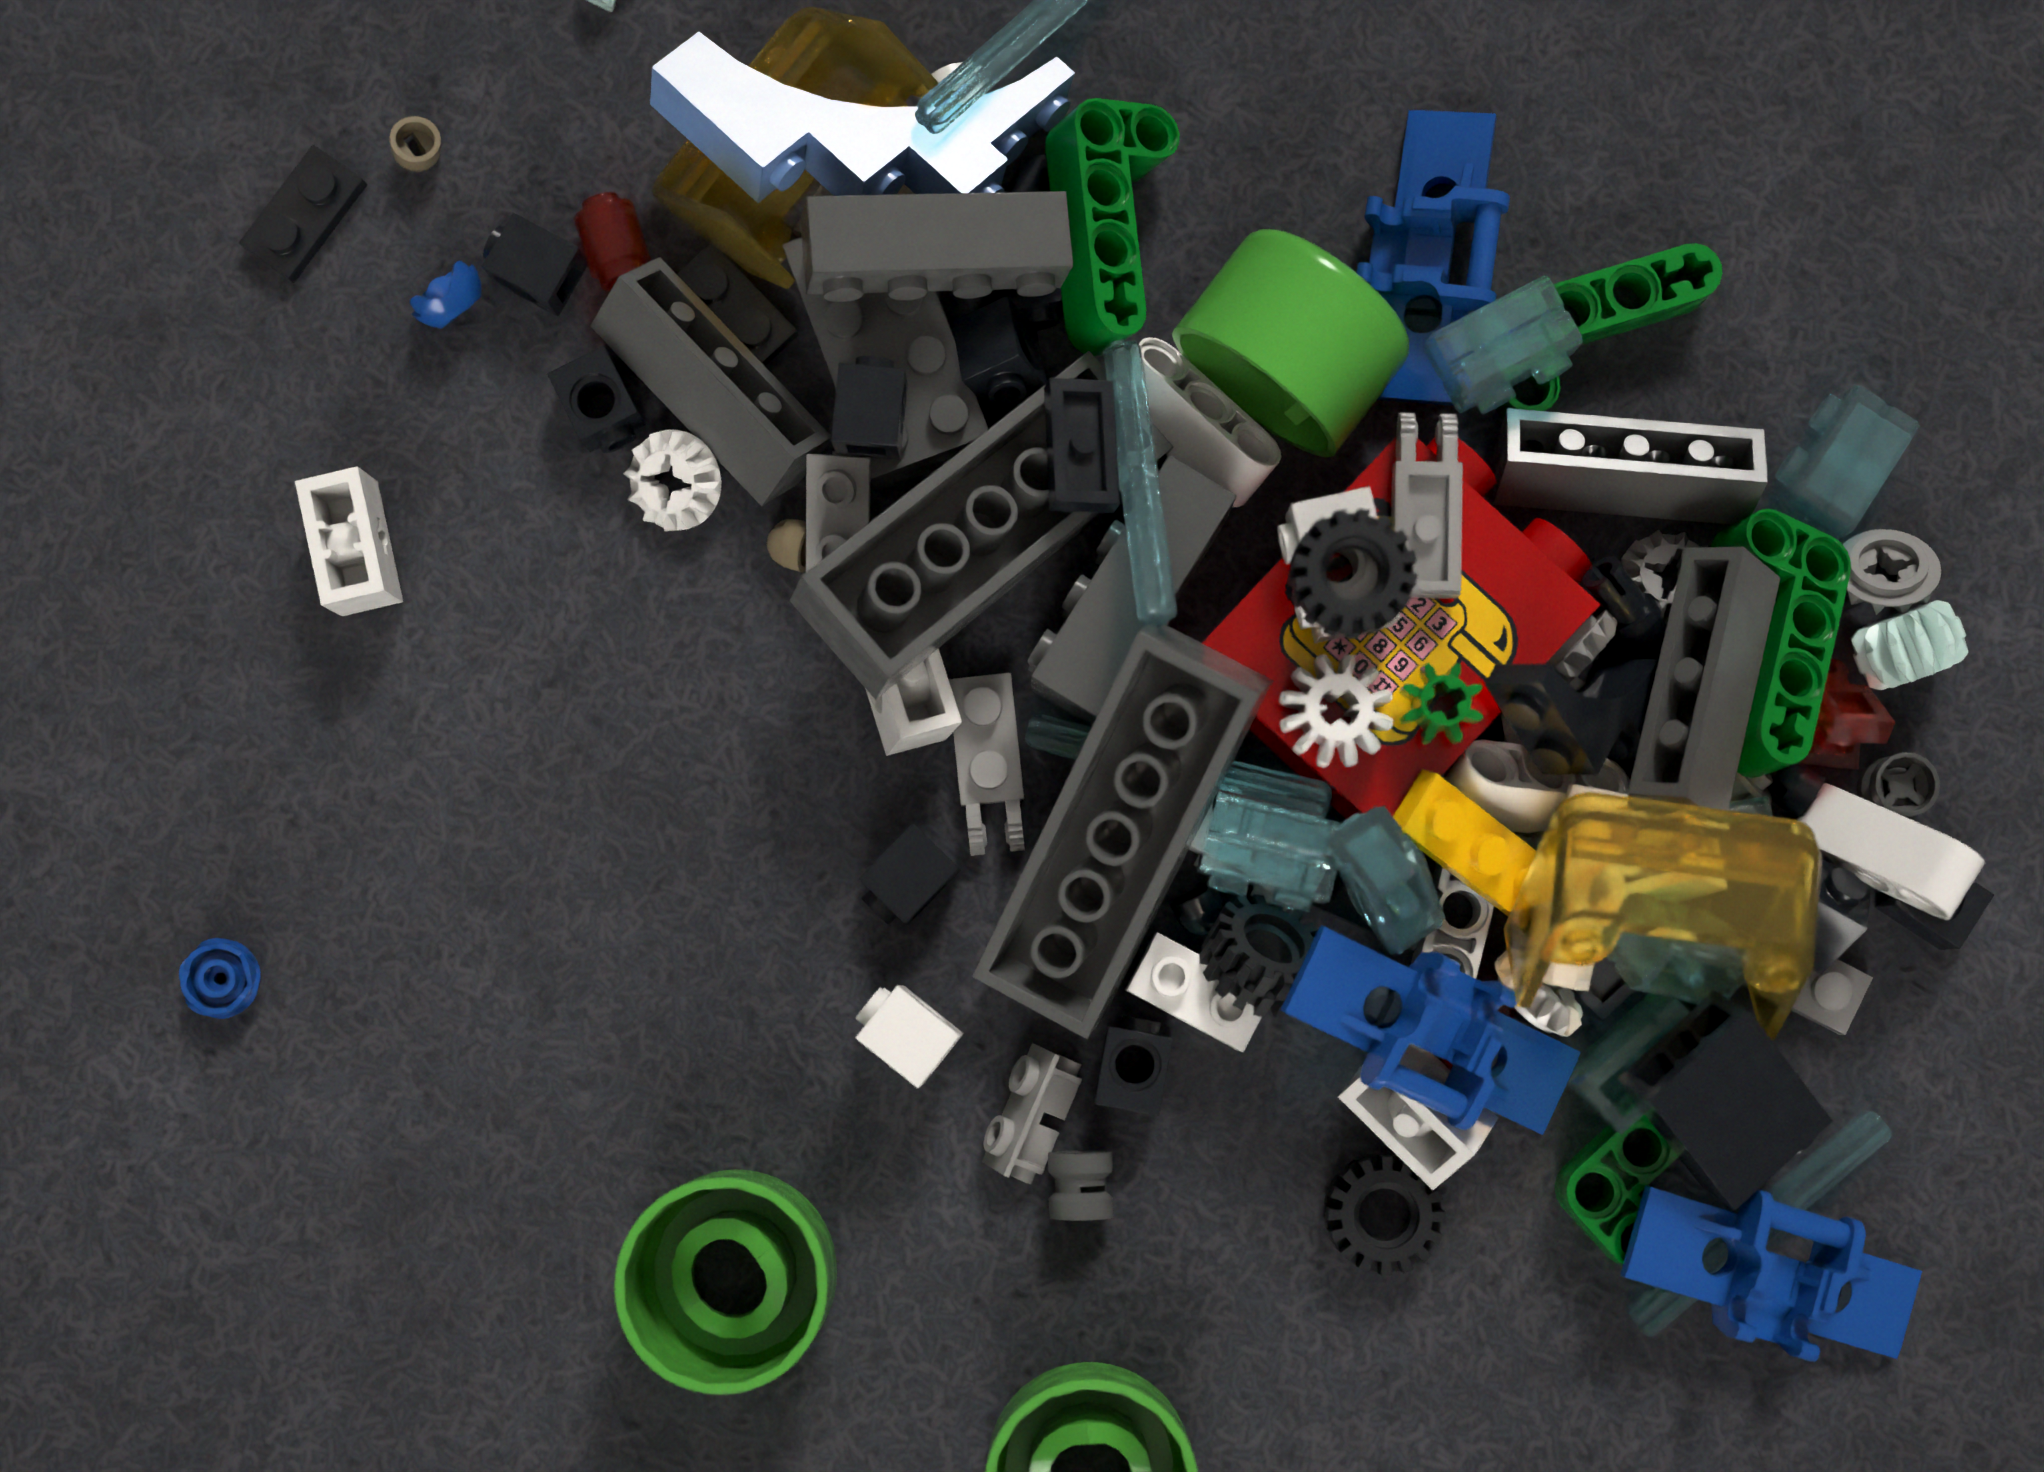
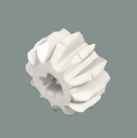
(1339, 734)

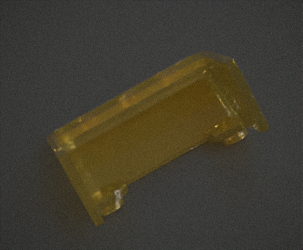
(817, 53)
(1675, 876)

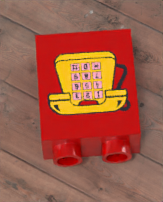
(1513, 608)

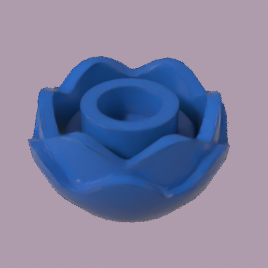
(448, 296)
(200, 984)

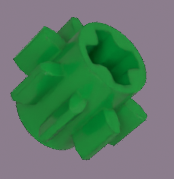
(1444, 686)

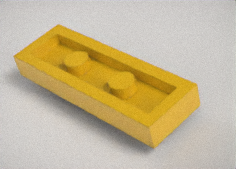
(1465, 840)

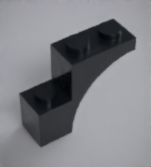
(1572, 728)

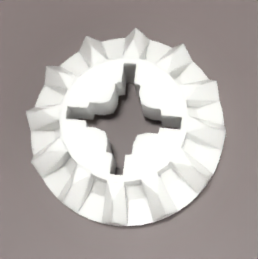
(691, 462)
(1553, 1006)

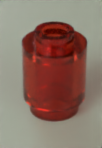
(610, 237)

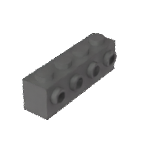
(935, 244)
(663, 339)
(1628, 466)
(1705, 678)

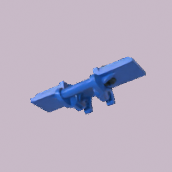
(1417, 238)
(1441, 1010)
(1767, 1294)

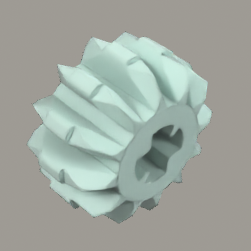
(1909, 645)

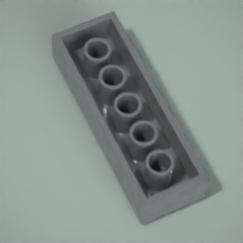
(945, 548)
(1121, 827)

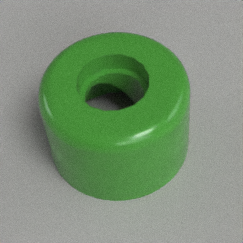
(1294, 339)
(678, 1329)
(1089, 1406)

